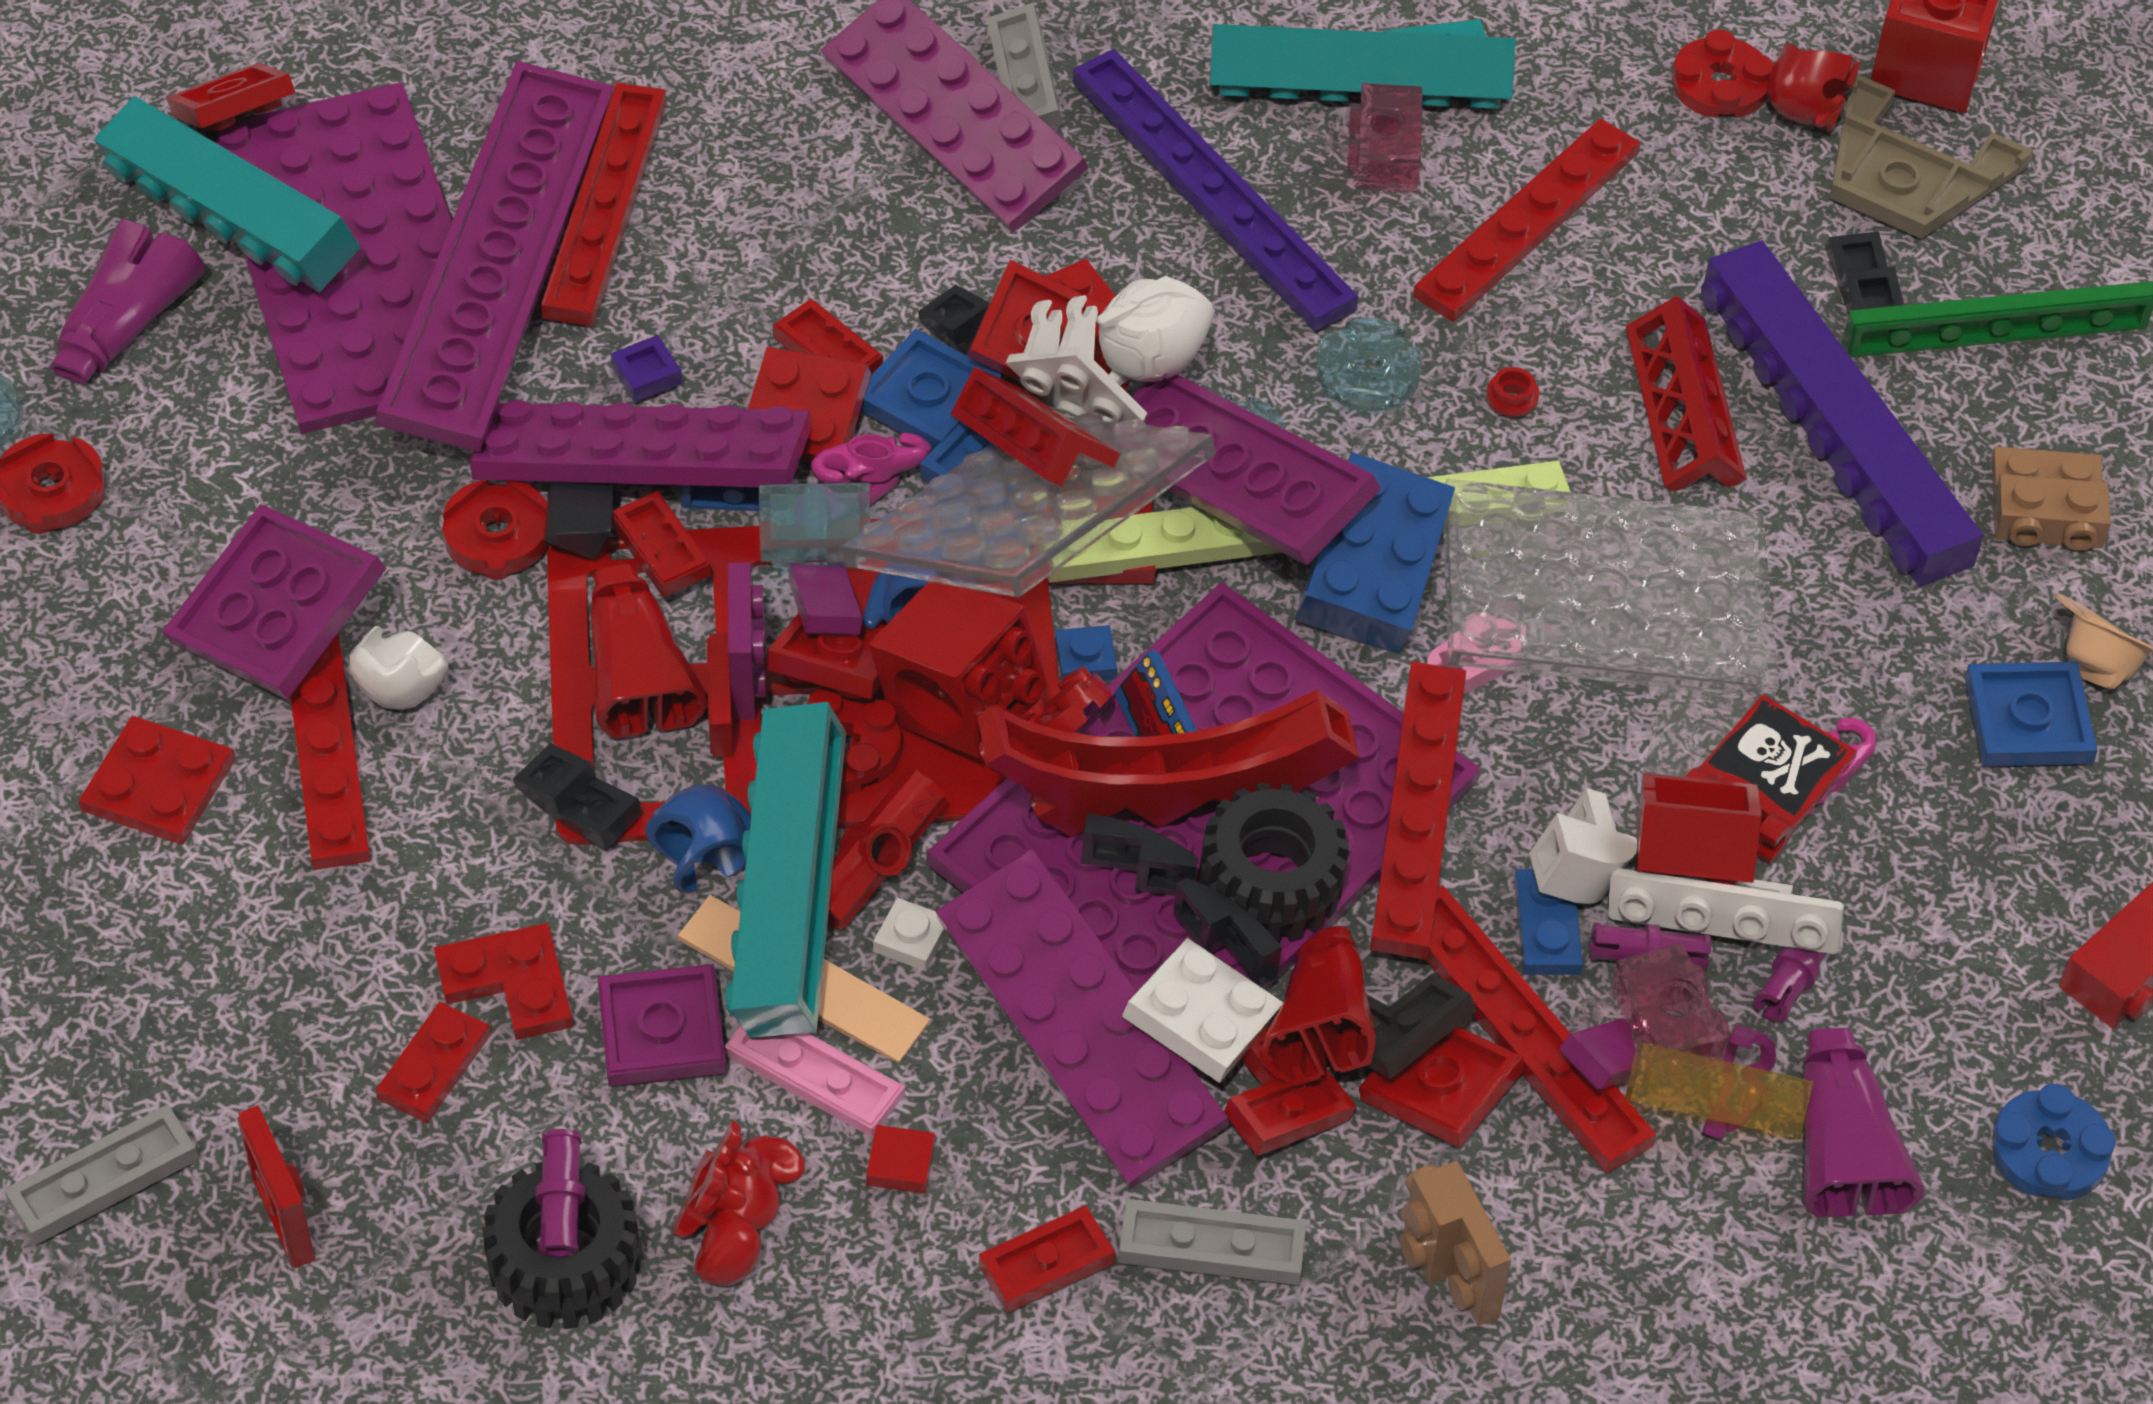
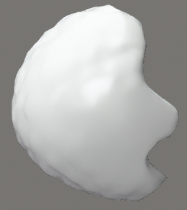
(396, 669)

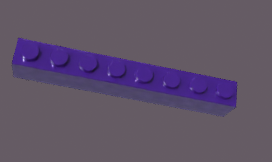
(1841, 414)

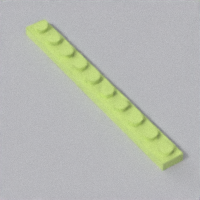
(1199, 537)

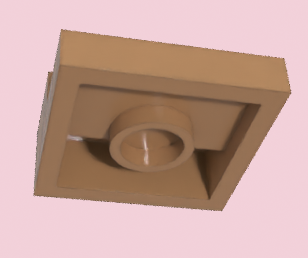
(2049, 498)
(1454, 1240)

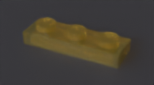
(1719, 1090)

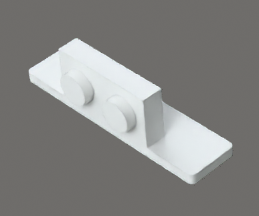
(1746, 912)

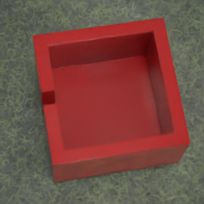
(1698, 828)

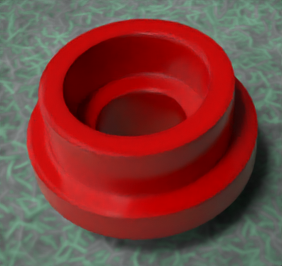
(1512, 381)

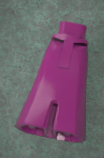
(126, 292)
(1851, 1135)

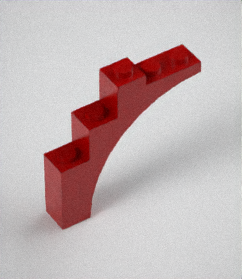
(1170, 772)

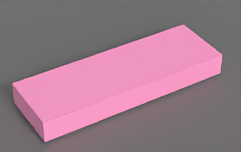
(820, 1076)

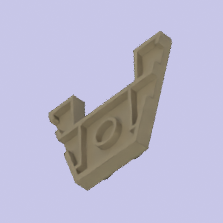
(1907, 180)

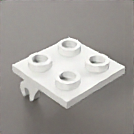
(1068, 374)

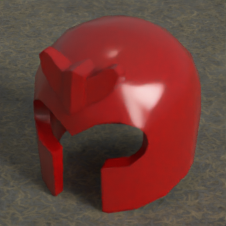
(1811, 85)

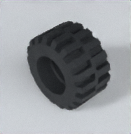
(1282, 825)
(567, 1284)

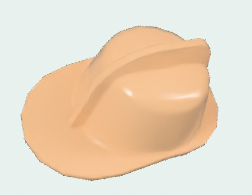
(2100, 648)

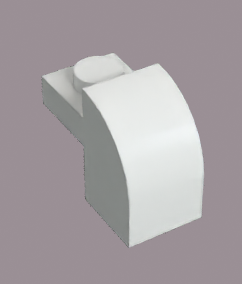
(1581, 851)

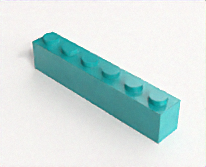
(1344, 59)
(226, 195)
(787, 871)

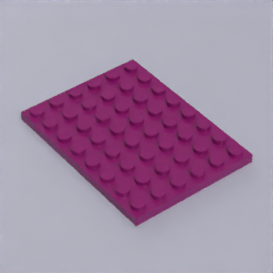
(1227, 668)

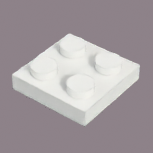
(1202, 1010)

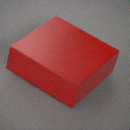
(900, 1159)

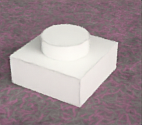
(910, 934)

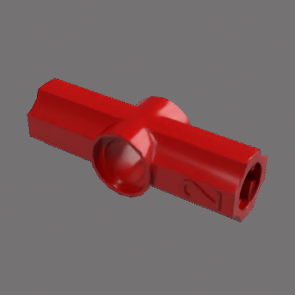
(897, 826)

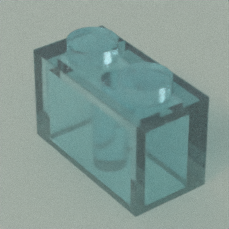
(810, 521)

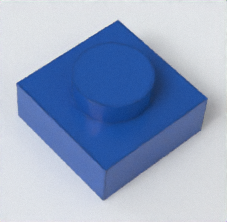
(1086, 647)

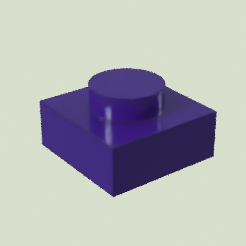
(646, 368)

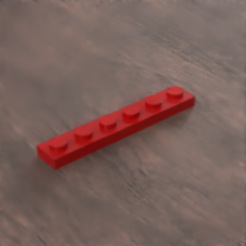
(604, 205)
(1526, 220)
(329, 764)
(1418, 811)
(1525, 1025)

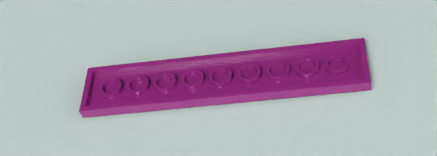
(495, 258)

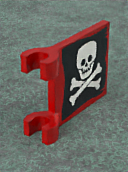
(1787, 762)

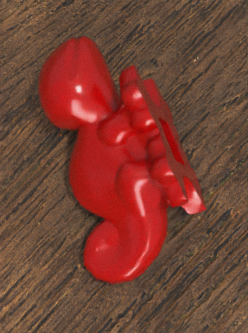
(736, 1197)

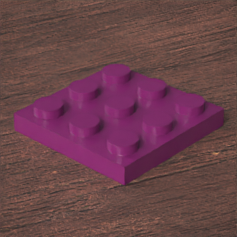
(274, 600)

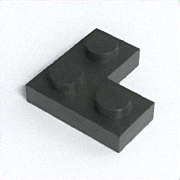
(1416, 1022)

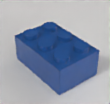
(1378, 565)

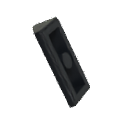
(579, 516)

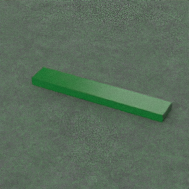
(1998, 319)

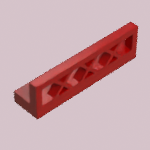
(1702, 394)
(1027, 427)

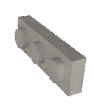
(1024, 61)
(101, 1174)
(1212, 1241)

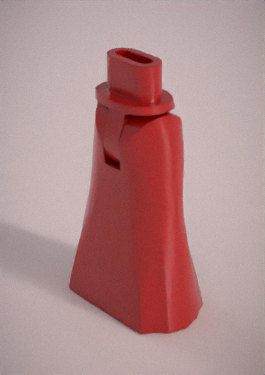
(638, 659)
(1322, 1013)

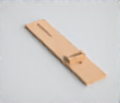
(844, 999)

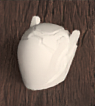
(1153, 329)

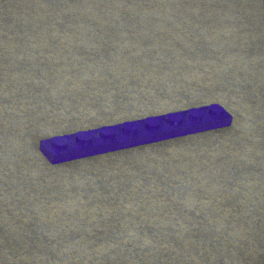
(1215, 190)

